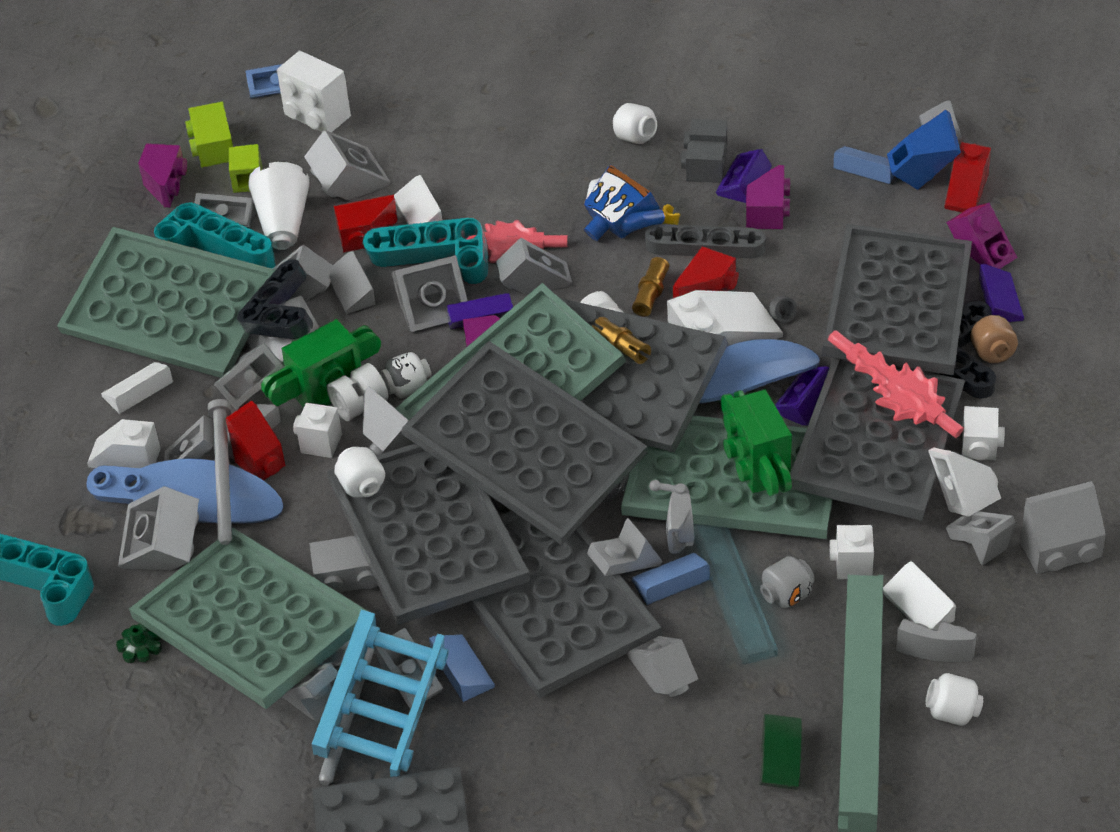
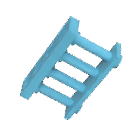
(343, 701)

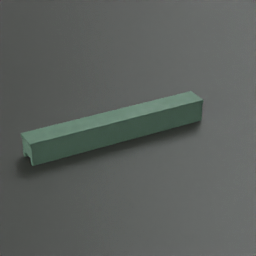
(861, 705)

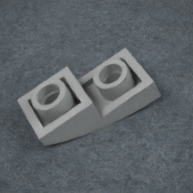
(945, 645)

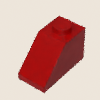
(968, 177)
(359, 217)
(707, 272)
(254, 442)

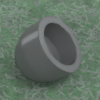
(787, 305)

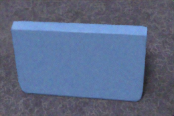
(263, 81)
(863, 164)
(672, 578)
(464, 668)

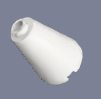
(280, 201)

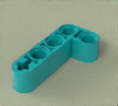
(208, 231)
(381, 250)
(56, 573)

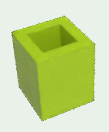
(242, 163)

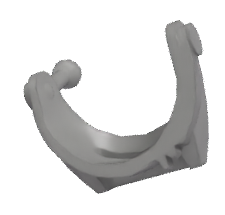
(679, 517)

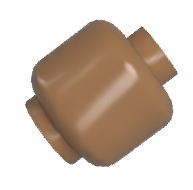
(994, 339)

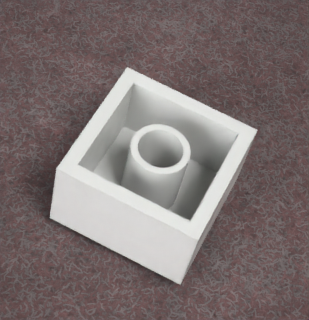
(313, 92)

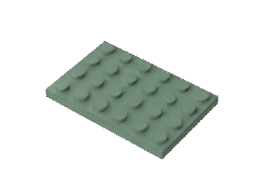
(164, 302)
(545, 338)
(716, 490)
(249, 617)

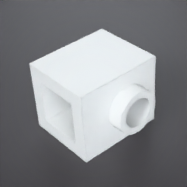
(318, 430)
(981, 433)
(853, 550)

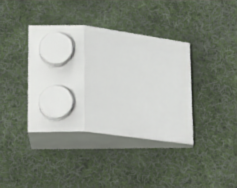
(725, 313)

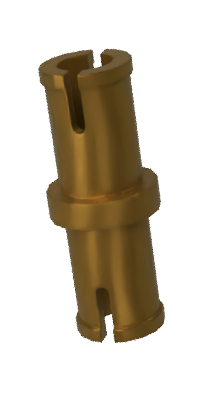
(650, 286)
(623, 340)

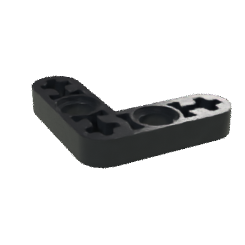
(266, 310)
(981, 372)

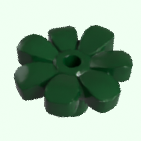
(138, 643)

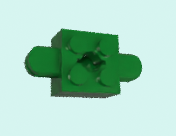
(317, 361)
(757, 441)

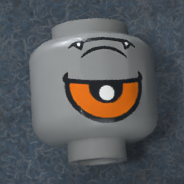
(787, 582)

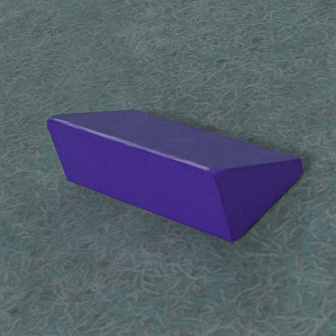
(743, 171)
(1000, 293)
(488, 306)
(802, 395)

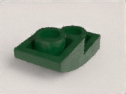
(781, 751)

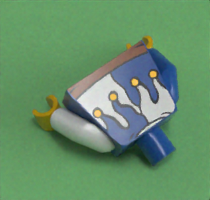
(623, 206)

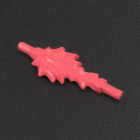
(504, 235)
(902, 391)

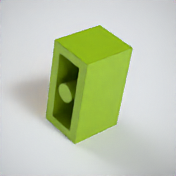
(210, 132)

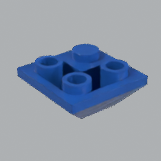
(925, 151)

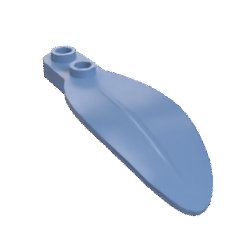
(757, 364)
(250, 496)

